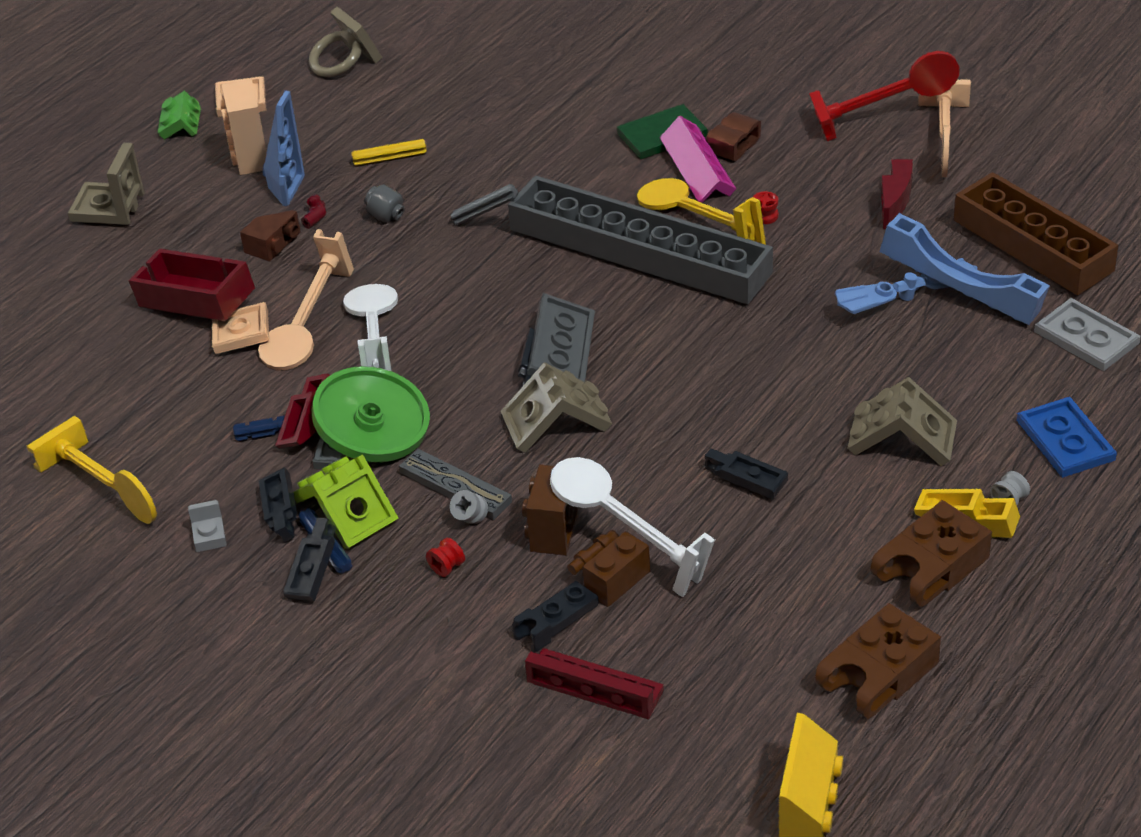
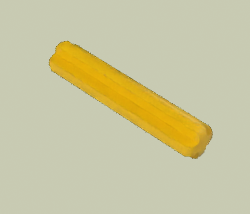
(389, 152)

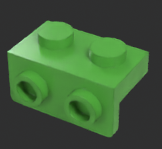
(179, 113)

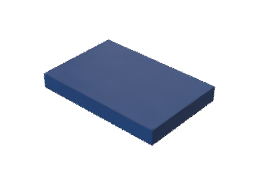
(1066, 437)

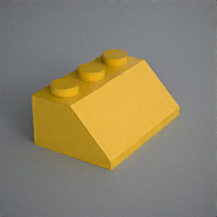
(809, 781)

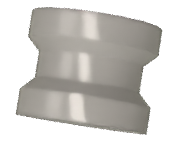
(1011, 486)
(474, 512)

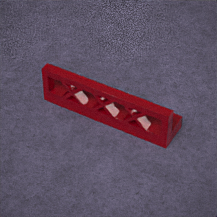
(593, 682)

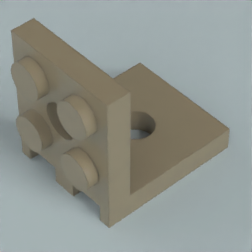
(118, 194)
(549, 395)
(904, 409)

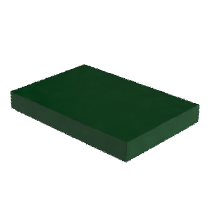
(645, 133)

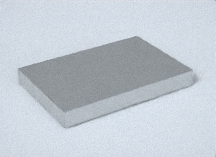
(1087, 334)

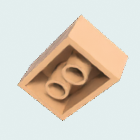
(243, 126)

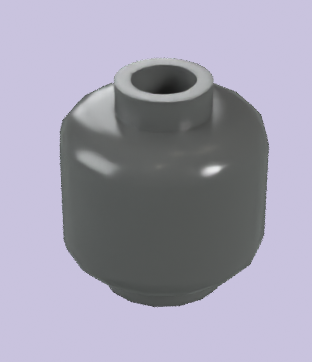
(384, 203)

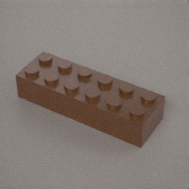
(1035, 233)

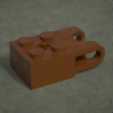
(934, 552)
(881, 659)

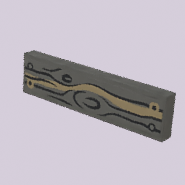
(450, 480)

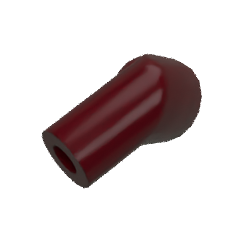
(317, 211)

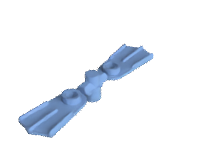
(865, 297)

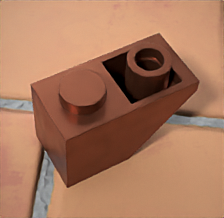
(270, 234)

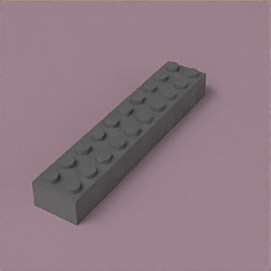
(642, 239)

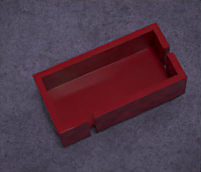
(192, 284)

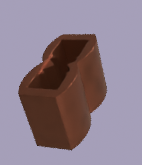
(734, 136)

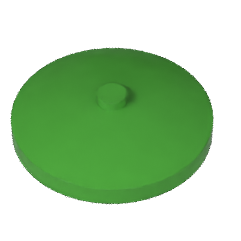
(370, 414)

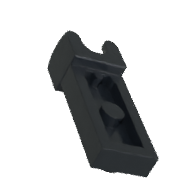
(554, 615)

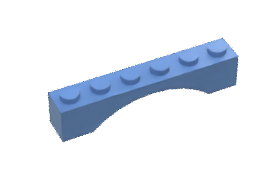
(1011, 294)

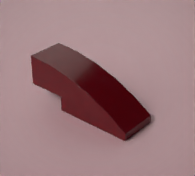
(896, 189)
(298, 418)

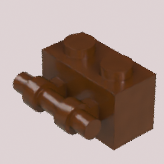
(612, 565)

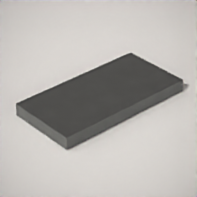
(561, 336)

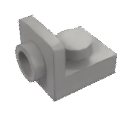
(207, 525)

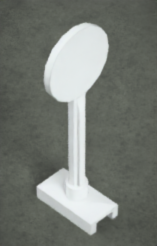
(370, 302)
(588, 484)

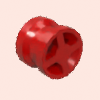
(768, 205)
(445, 557)

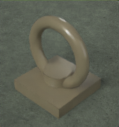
(354, 38)

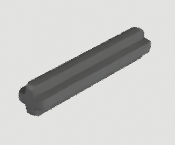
(484, 204)

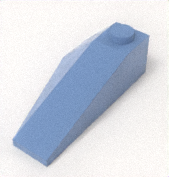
(283, 158)

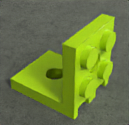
(335, 491)

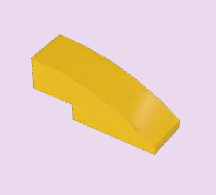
(995, 514)

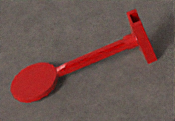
(928, 76)

